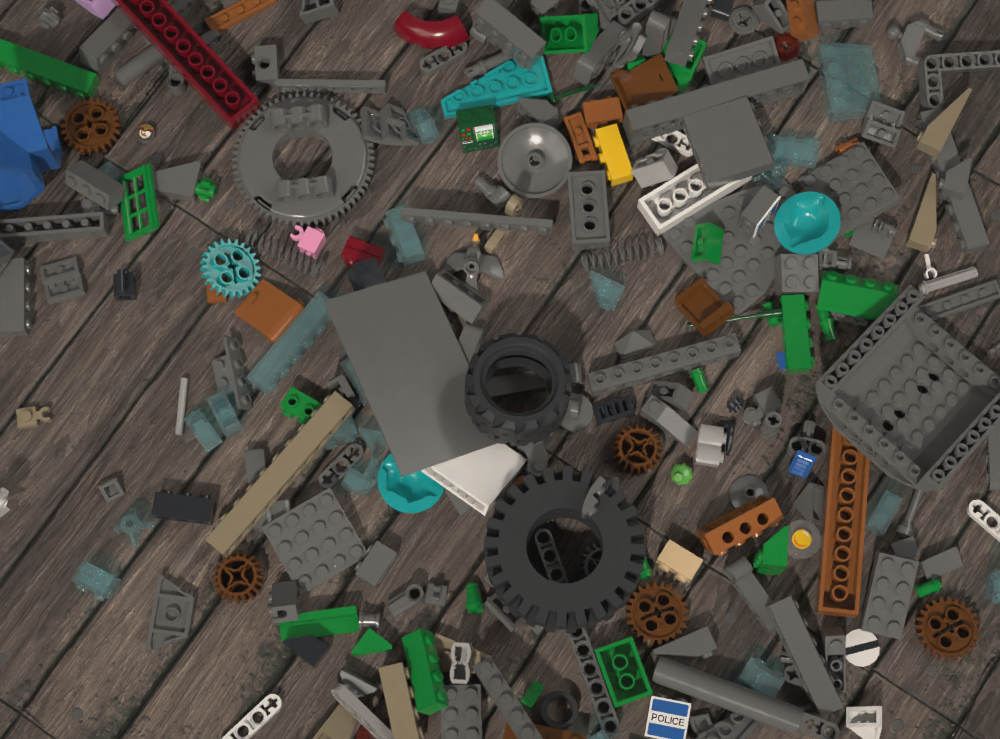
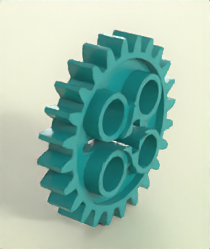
(245, 265)

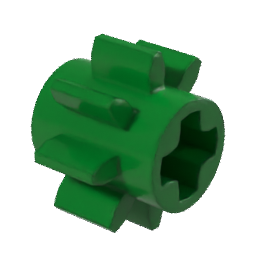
(206, 189)

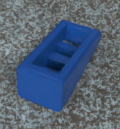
(801, 464)

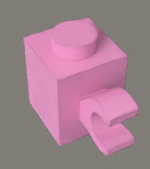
(310, 241)

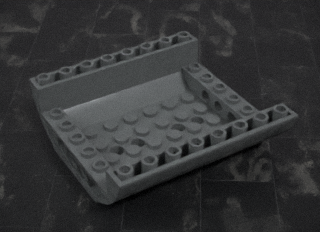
(883, 376)

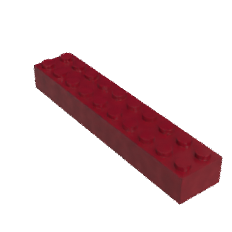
(192, 59)

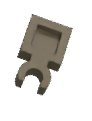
(29, 417)

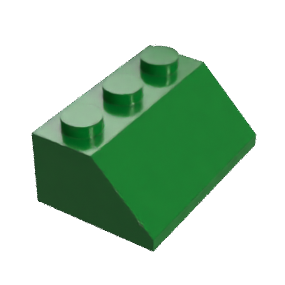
(569, 33)
(773, 554)

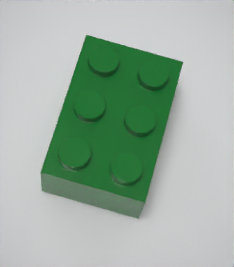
(623, 672)

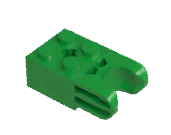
(684, 75)

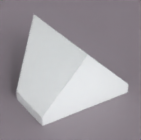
(865, 721)

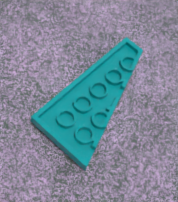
(500, 88)

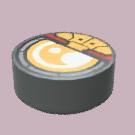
(145, 133)

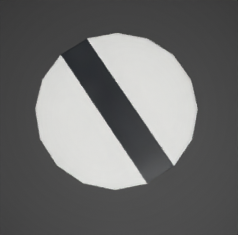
(861, 647)

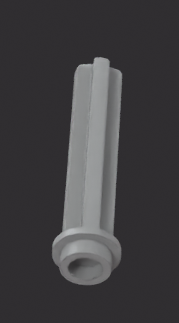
(947, 280)

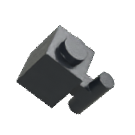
(124, 285)

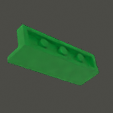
(322, 623)

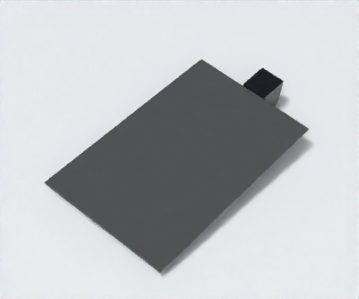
(407, 366)

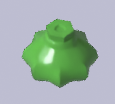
(681, 474)

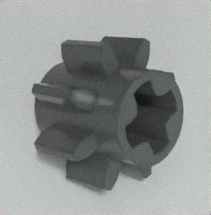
(48, 17)

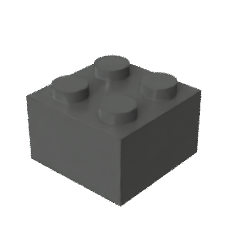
(796, 274)

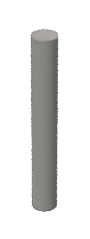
(181, 406)

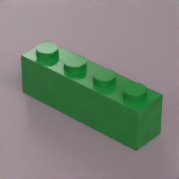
(795, 334)
(425, 671)

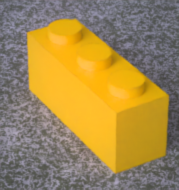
(613, 155)

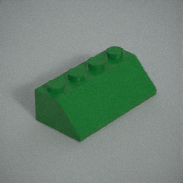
(855, 295)

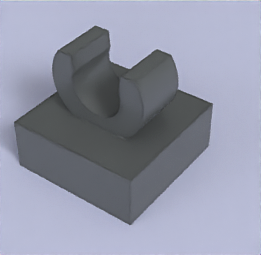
(436, 595)

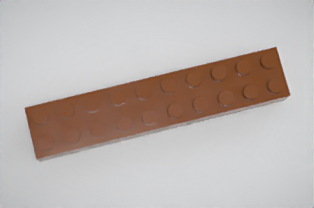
(842, 529)

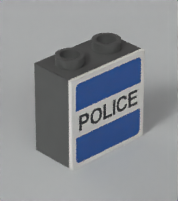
(758, 211)
(667, 718)

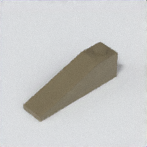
(939, 129)
(924, 225)

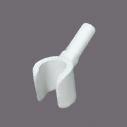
(929, 267)

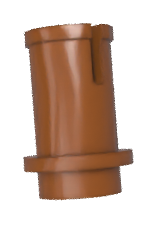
(841, 147)

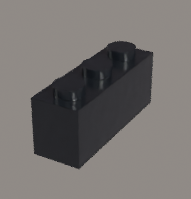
(183, 507)

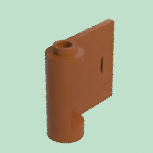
(269, 310)

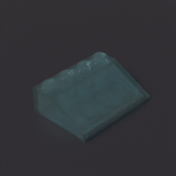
(847, 79)

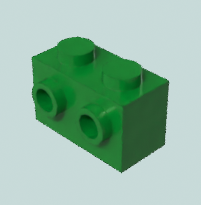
(298, 406)

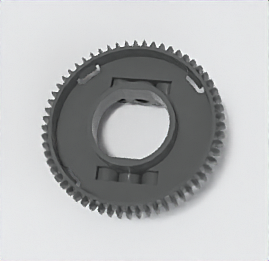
(304, 199)

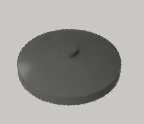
(534, 160)

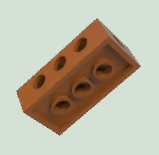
(752, 517)

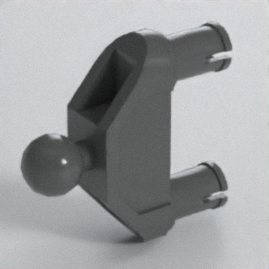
(910, 39)

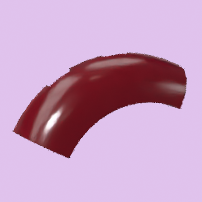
(430, 33)

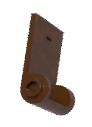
(644, 83)

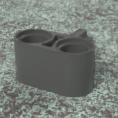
(807, 441)

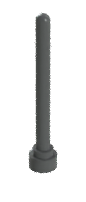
(905, 528)

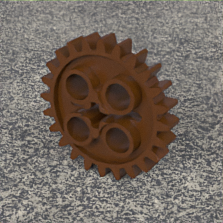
(94, 141)
(650, 596)
(939, 613)

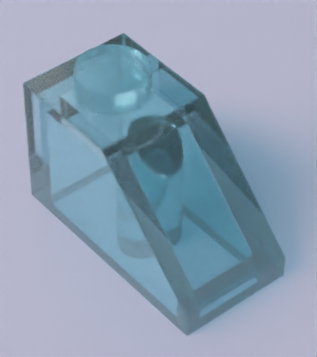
(423, 125)
(606, 291)

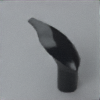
(730, 426)

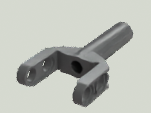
(151, 57)

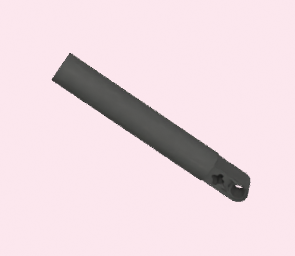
(739, 699)

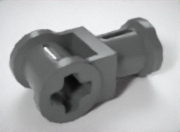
(832, 260)

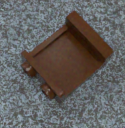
(703, 307)

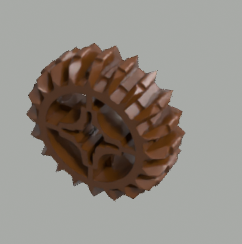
(624, 459)
(225, 567)

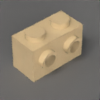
(678, 561)

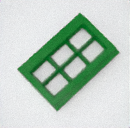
(149, 189)

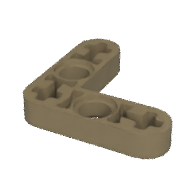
(512, 208)

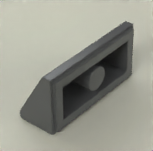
(941, 563)

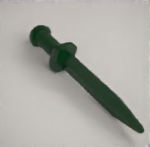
(552, 99)

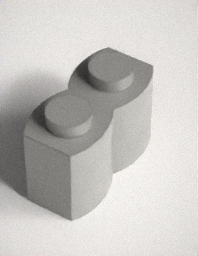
(709, 445)
(461, 668)

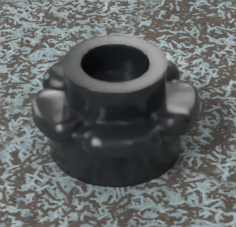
(735, 405)

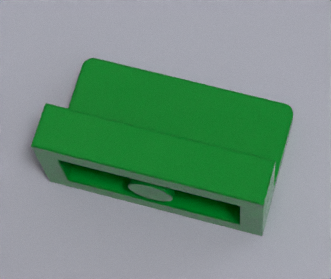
(707, 243)

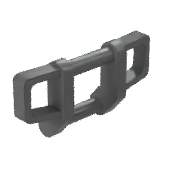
(628, 48)

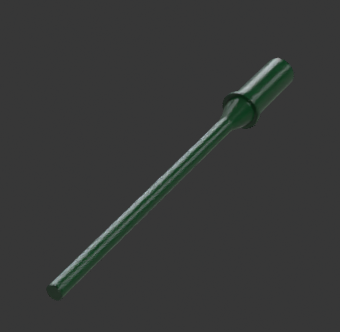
(762, 314)

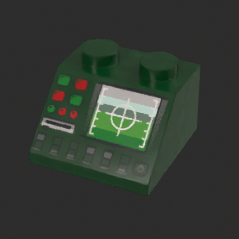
(477, 128)

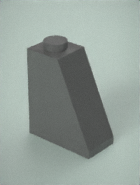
(178, 181)

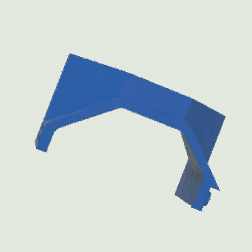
(24, 147)

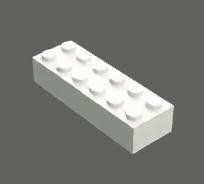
(681, 199)

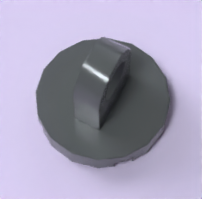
(578, 413)

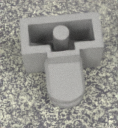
(654, 168)

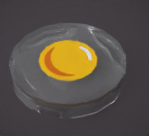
(803, 539)

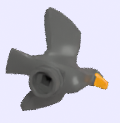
(473, 263)

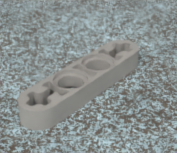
(361, 712)

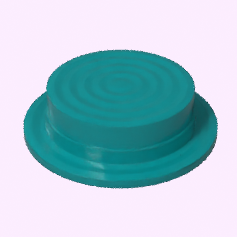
(807, 223)
(407, 493)

